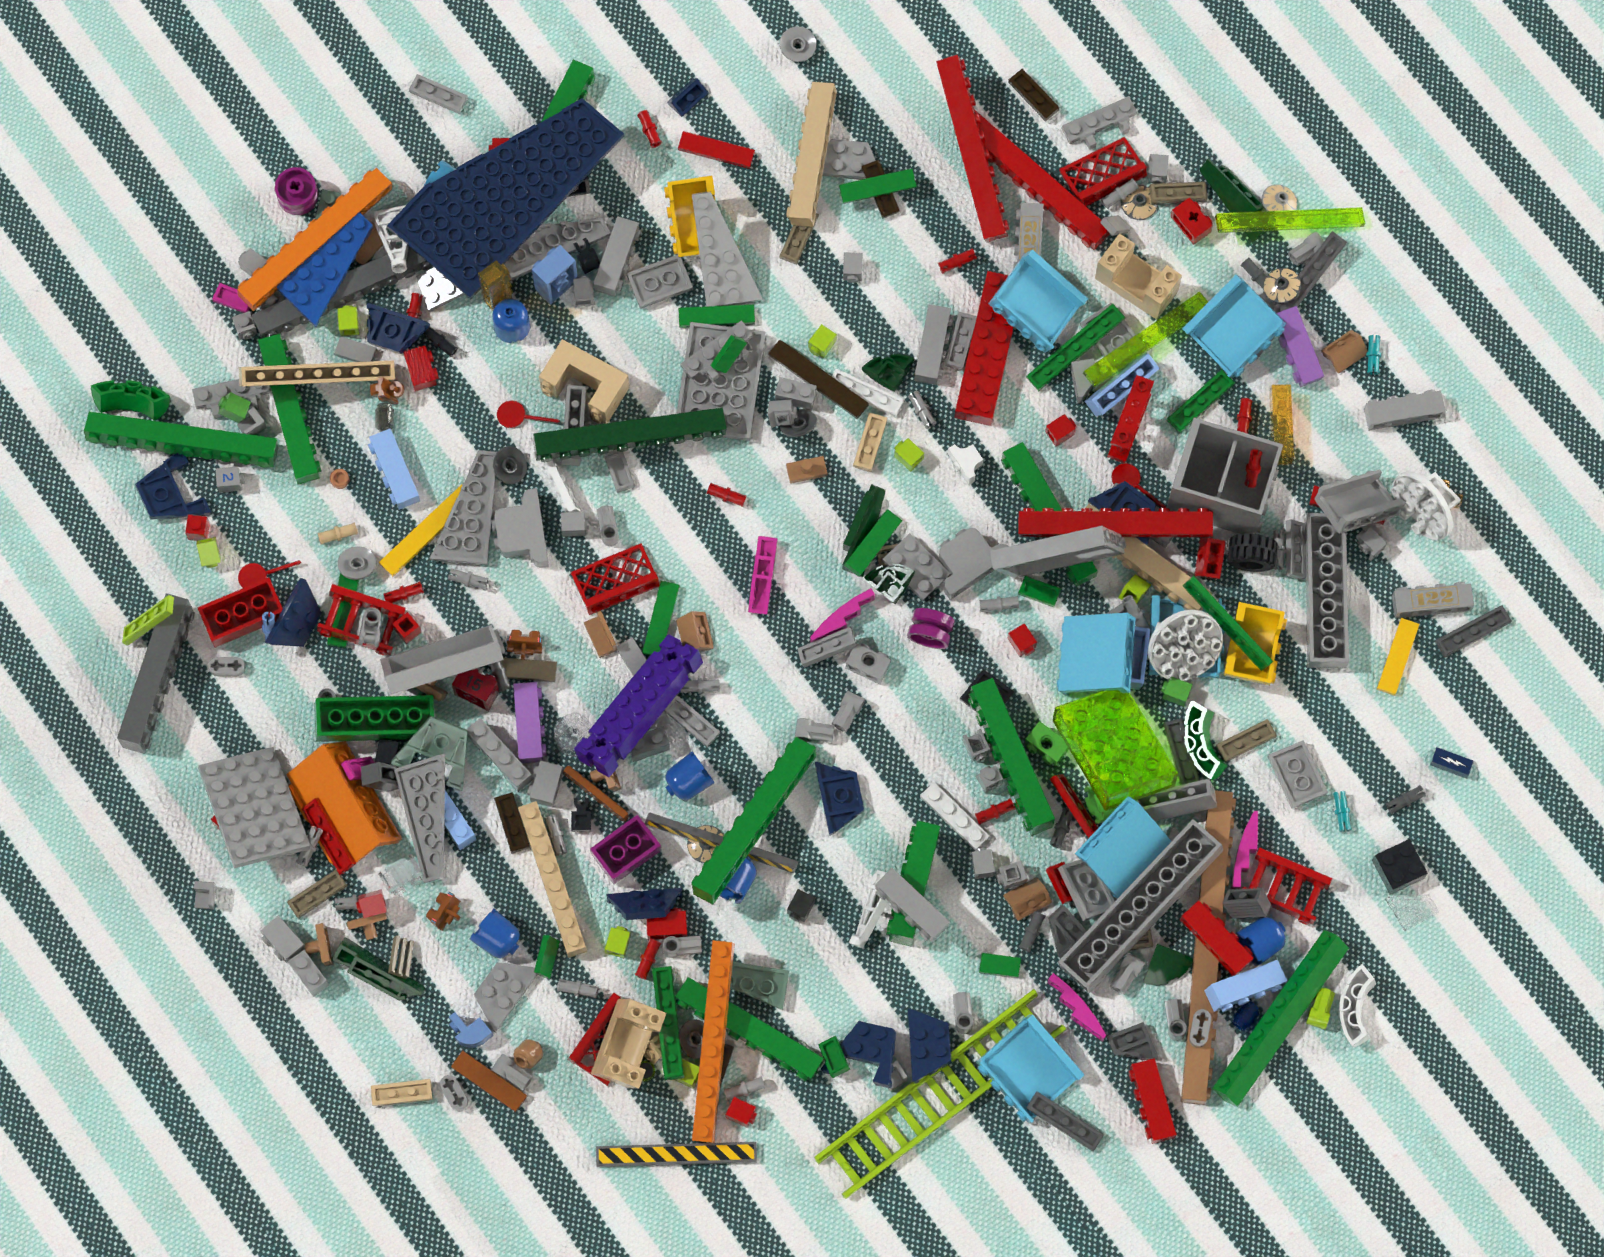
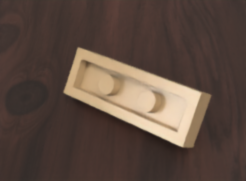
(870, 442)
(401, 1092)

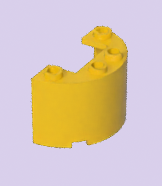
(682, 212)
(1264, 628)

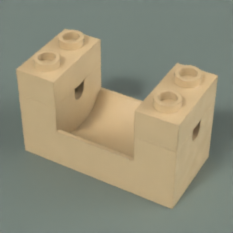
(1137, 279)
(573, 362)
(627, 1042)

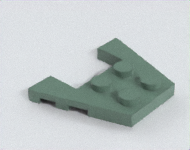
(438, 738)

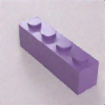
(1299, 348)
(528, 722)

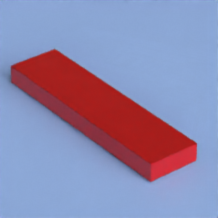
(716, 150)
(1074, 804)
(330, 837)

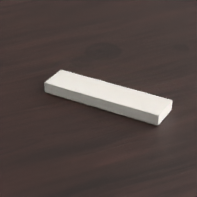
(873, 395)

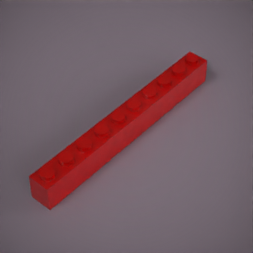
(972, 148)
(1042, 187)
(1124, 522)

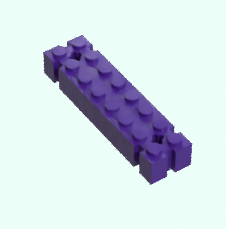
(638, 705)

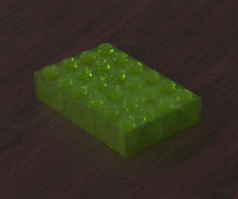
(1114, 747)

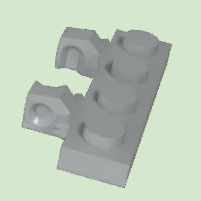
(1087, 126)
(700, 361)
(210, 395)

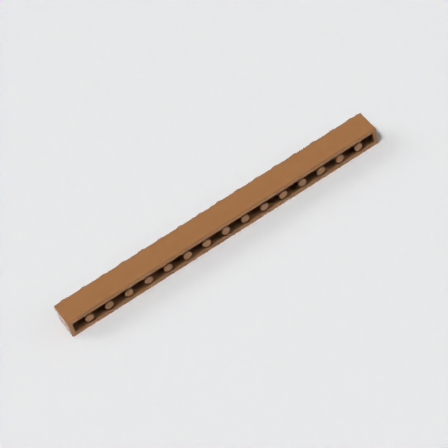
(1205, 965)

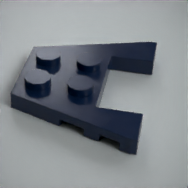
(162, 495)
(871, 1045)

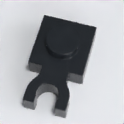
(587, 258)
(581, 818)

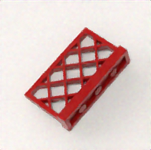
(1106, 186)
(618, 593)
(592, 1034)

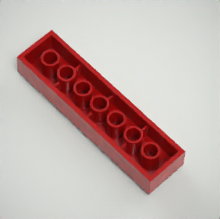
(985, 359)

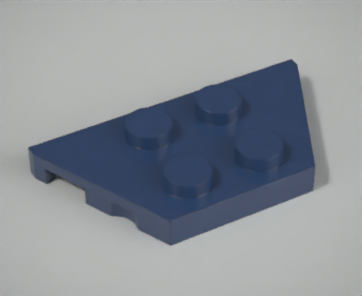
(393, 329)
(1123, 497)
(296, 618)
(839, 795)
(644, 904)
(928, 1044)

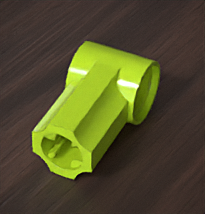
(1319, 1013)

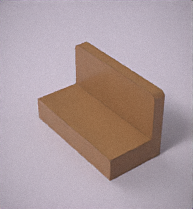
(370, 247)
(1345, 350)
(695, 631)
(600, 635)
(1027, 898)

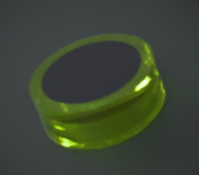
(650, 1070)

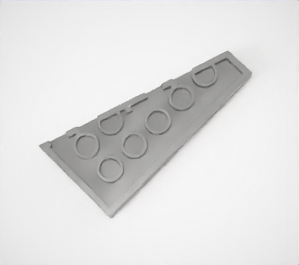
(552, 236)
(722, 265)
(469, 522)
(424, 805)

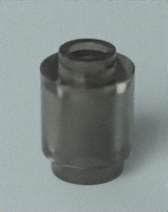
(384, 417)

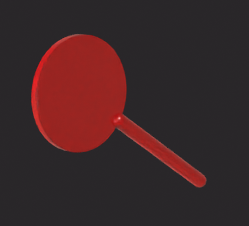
(512, 413)
(1131, 475)
(254, 573)

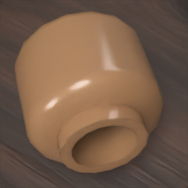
(528, 1054)

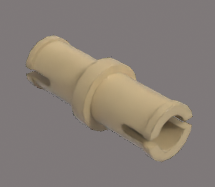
(337, 533)

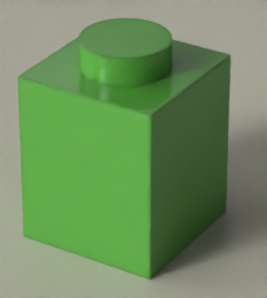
(233, 407)
(1176, 691)

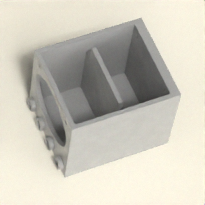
(1215, 474)

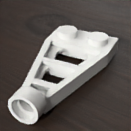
(397, 256)
(868, 922)

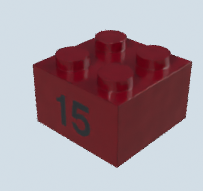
(476, 688)

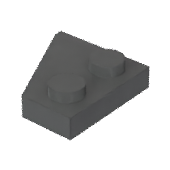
(1065, 930)
(1132, 1043)

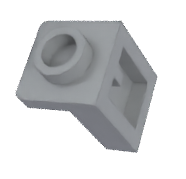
(244, 325)

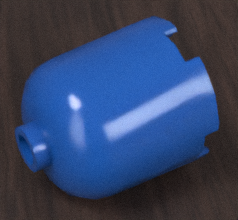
(510, 326)
(687, 778)
(740, 882)
(496, 935)
(1263, 938)

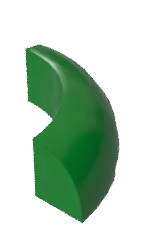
(130, 396)
(1198, 741)

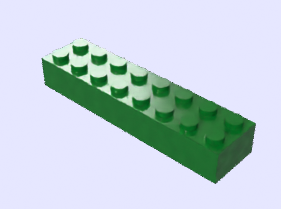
(1011, 756)

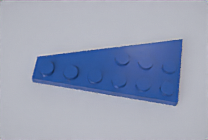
(320, 276)

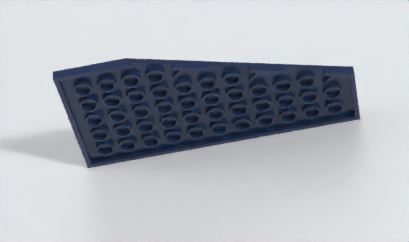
(503, 195)

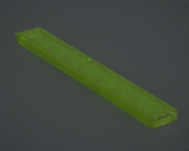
(1290, 220)
(1145, 340)

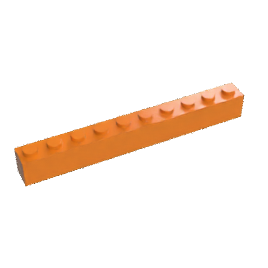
(360, 198)
(713, 1041)

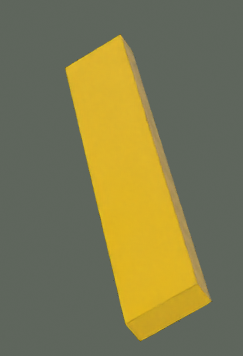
(419, 537)

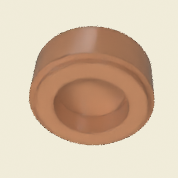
(339, 478)

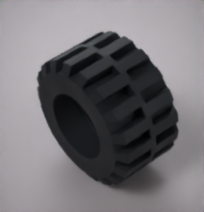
(1252, 552)

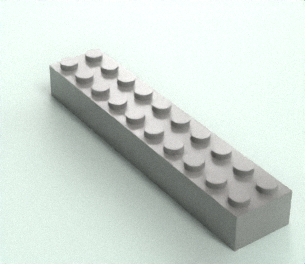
(1140, 906)

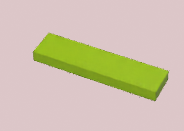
(148, 620)

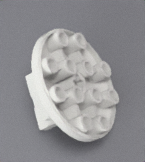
(1427, 502)
(1185, 645)

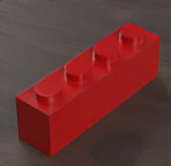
(1216, 938)
(1152, 1100)

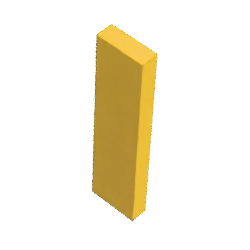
(1397, 656)

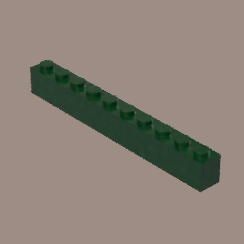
(629, 434)

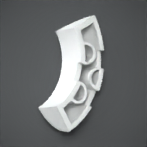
(1351, 1005)

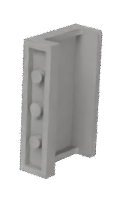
(1357, 502)

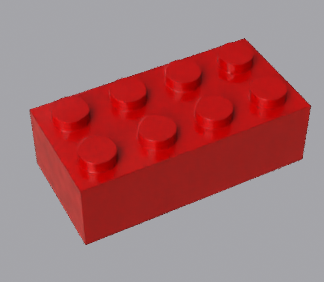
(239, 612)

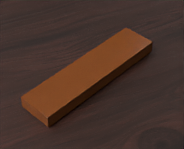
(596, 794)
(489, 1081)

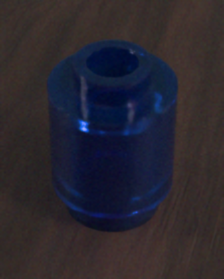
(1245, 1016)

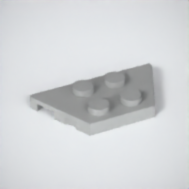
(846, 158)
(503, 990)

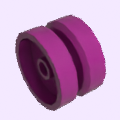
(296, 191)
(930, 628)

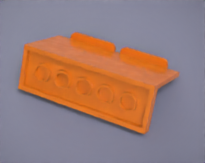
(351, 807)

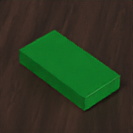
(728, 354)
(1039, 591)
(546, 956)
(1000, 965)
(834, 1057)

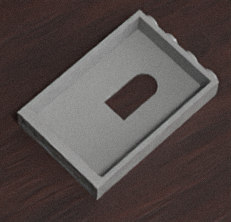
(1057, 552)
(442, 659)

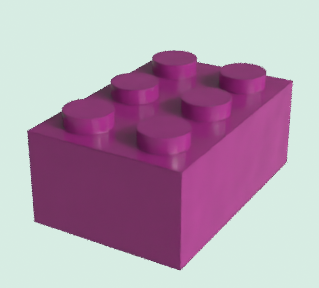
(625, 849)

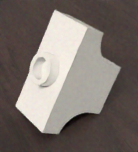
(965, 461)

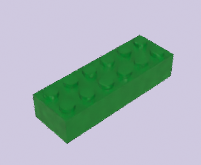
(371, 717)
(916, 872)

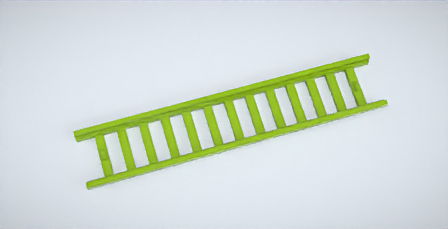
(911, 1089)

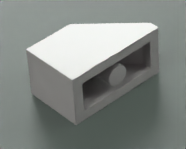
(1081, 383)

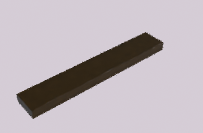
(816, 376)

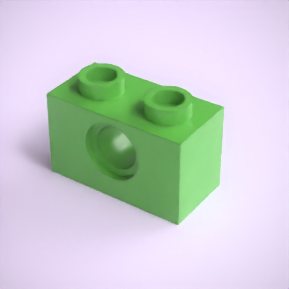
(1041, 734)

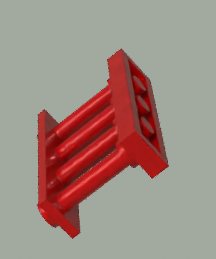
(1130, 419)
(357, 601)
(1300, 874)

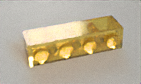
(495, 284)
(1282, 421)

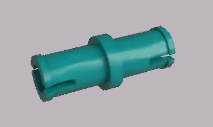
(1373, 354)
(1342, 811)

